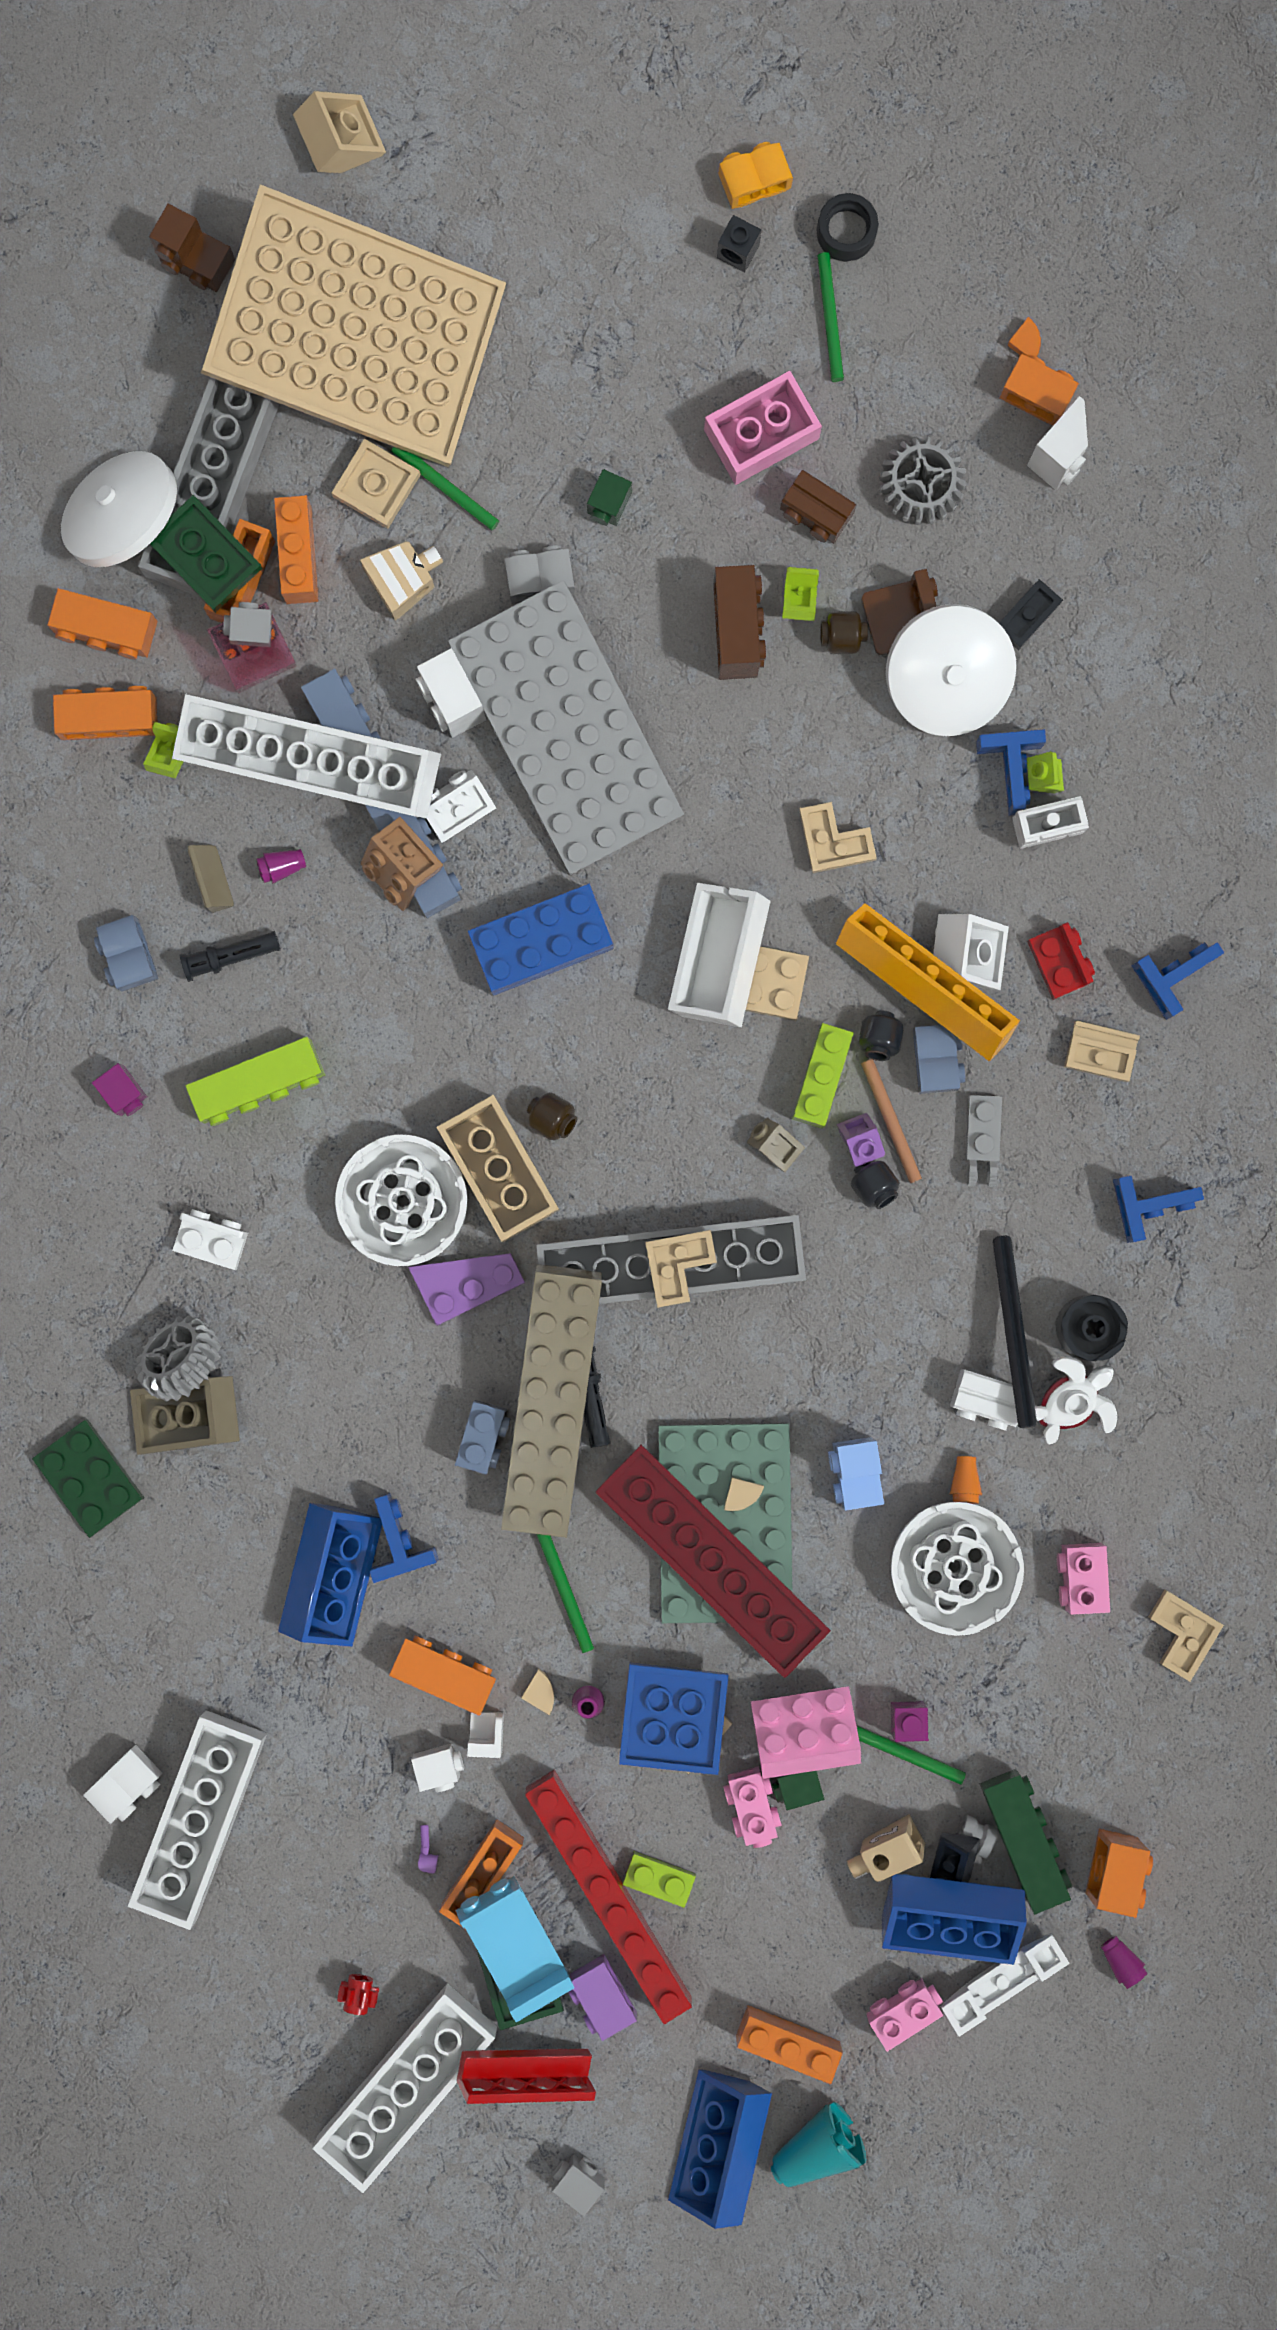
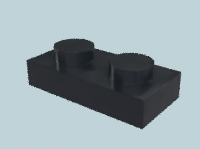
(1030, 613)

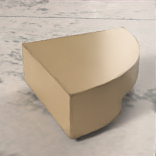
(742, 1494)
(540, 1692)

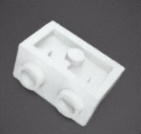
(458, 805)
(209, 1240)

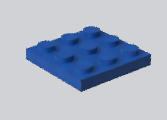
(673, 1718)

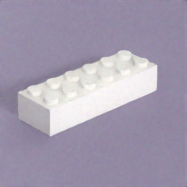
(197, 1820)
(403, 2088)

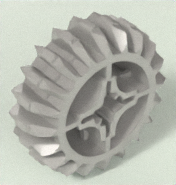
(947, 472)
(177, 1358)

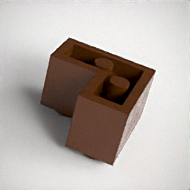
(189, 250)

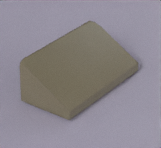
(210, 877)

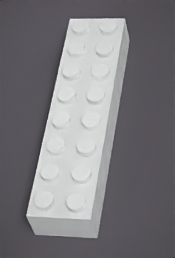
(306, 756)

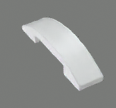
(1001, 1982)

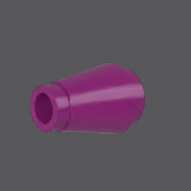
(280, 864)
(588, 1694)
(1123, 1962)

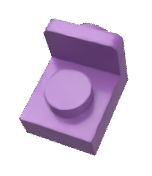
(861, 1139)

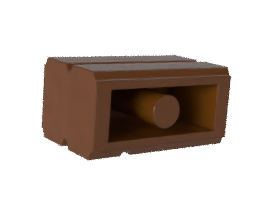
(817, 507)

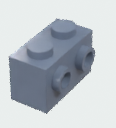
(481, 1437)

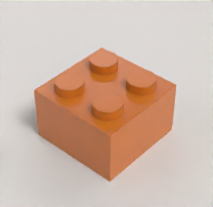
(1118, 1873)

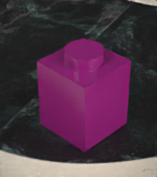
(120, 1090)
(909, 1721)

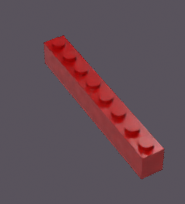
(609, 1897)

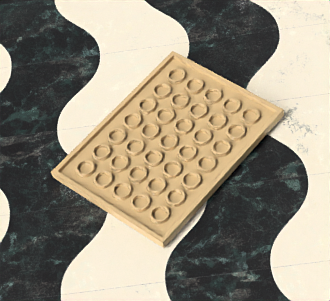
(353, 326)

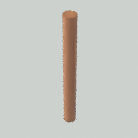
(891, 1121)

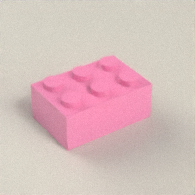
(762, 427)
(806, 1732)

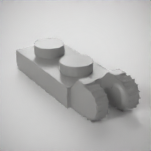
(983, 1136)

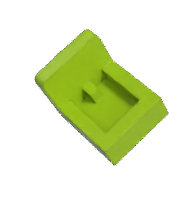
(800, 593)
(160, 755)
(1045, 773)

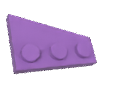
(465, 1284)

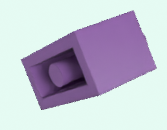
(602, 1998)

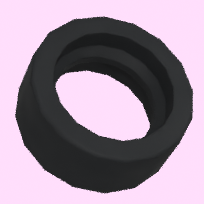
(852, 203)

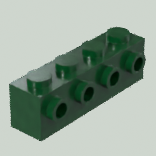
(1025, 1840)

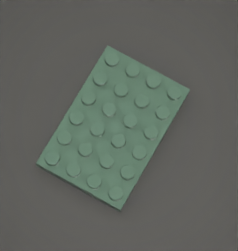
(704, 1462)

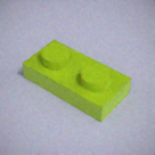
(659, 1879)

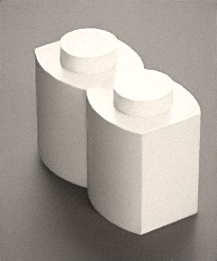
(123, 1784)

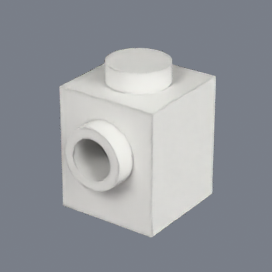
(437, 1768)

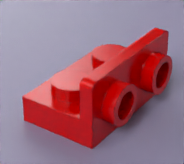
(1061, 960)

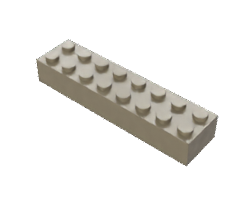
(551, 1400)

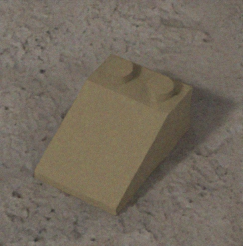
(191, 1422)

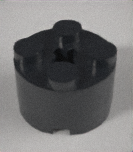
(1110, 1327)

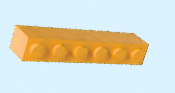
(927, 982)

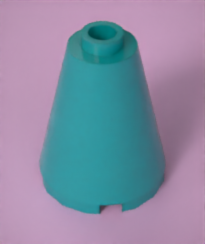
(819, 2149)

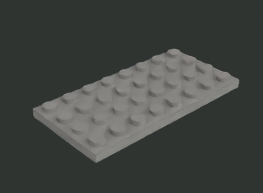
(566, 727)

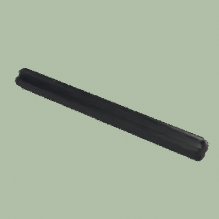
(1014, 1332)

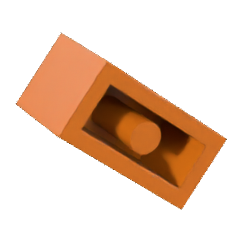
(1039, 389)

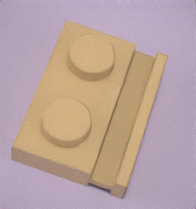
(1101, 1051)

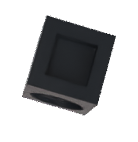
(739, 243)

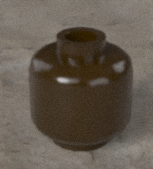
(843, 632)
(551, 1116)

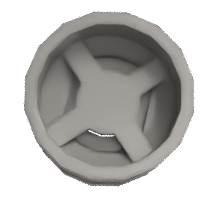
(987, 1834)

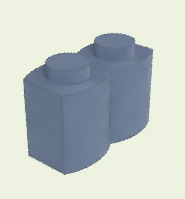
(126, 953)
(937, 1059)

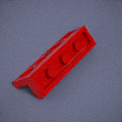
(525, 2072)

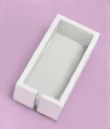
(719, 954)

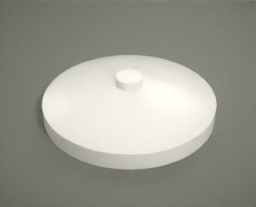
(118, 509)
(950, 670)

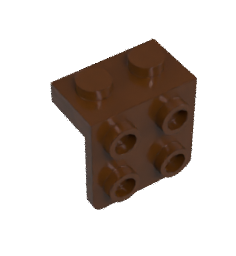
(895, 605)

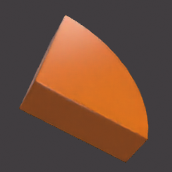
(1026, 339)

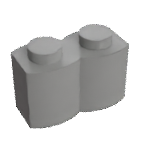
(536, 572)

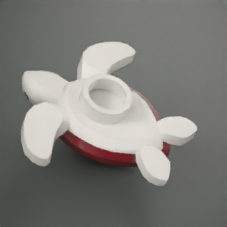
(1075, 1399)

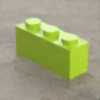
(822, 1075)

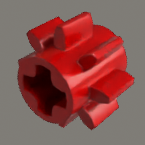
(358, 1994)

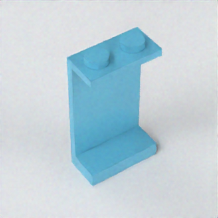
(515, 1948)

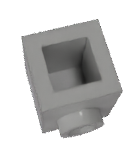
(248, 625)
(578, 2183)

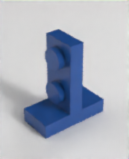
(1014, 762)
(1159, 986)
(1152, 1207)
(399, 1543)

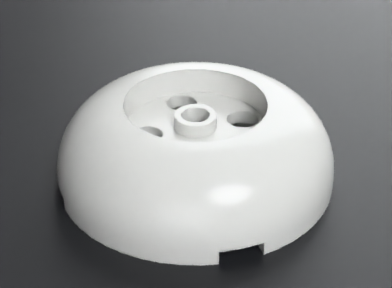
(363, 1191)
(994, 1577)

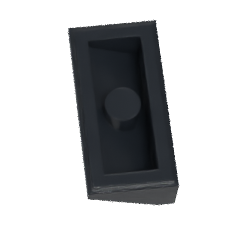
(955, 1857)

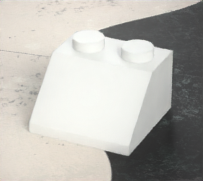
(1061, 450)
(972, 948)

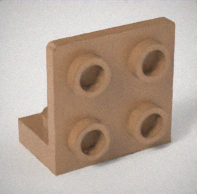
(399, 862)

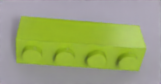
(256, 1081)

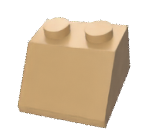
(338, 131)

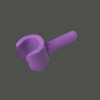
(426, 1862)

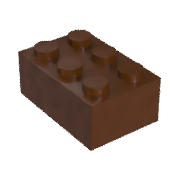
(738, 622)

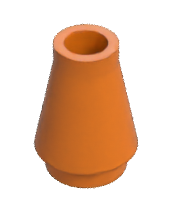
(966, 1481)

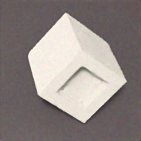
(486, 1735)

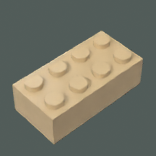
(498, 1168)

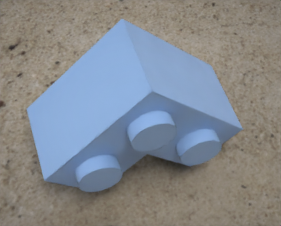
(857, 1472)

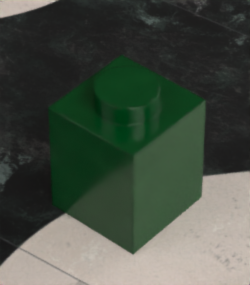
(609, 498)
(798, 1789)

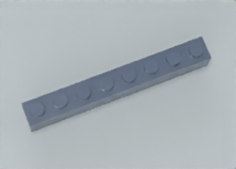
(335, 709)

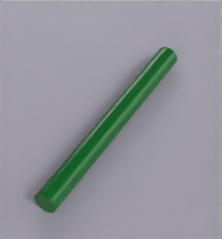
(830, 317)
(448, 488)
(565, 1593)
(910, 1756)

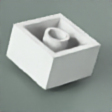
(454, 699)

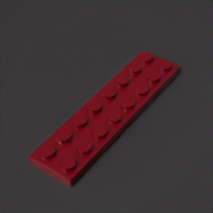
(713, 1561)

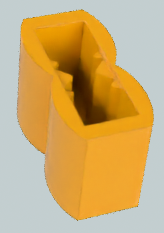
(755, 174)

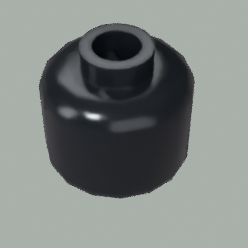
(881, 1036)
(875, 1184)

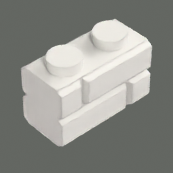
(1050, 822)
(986, 1398)

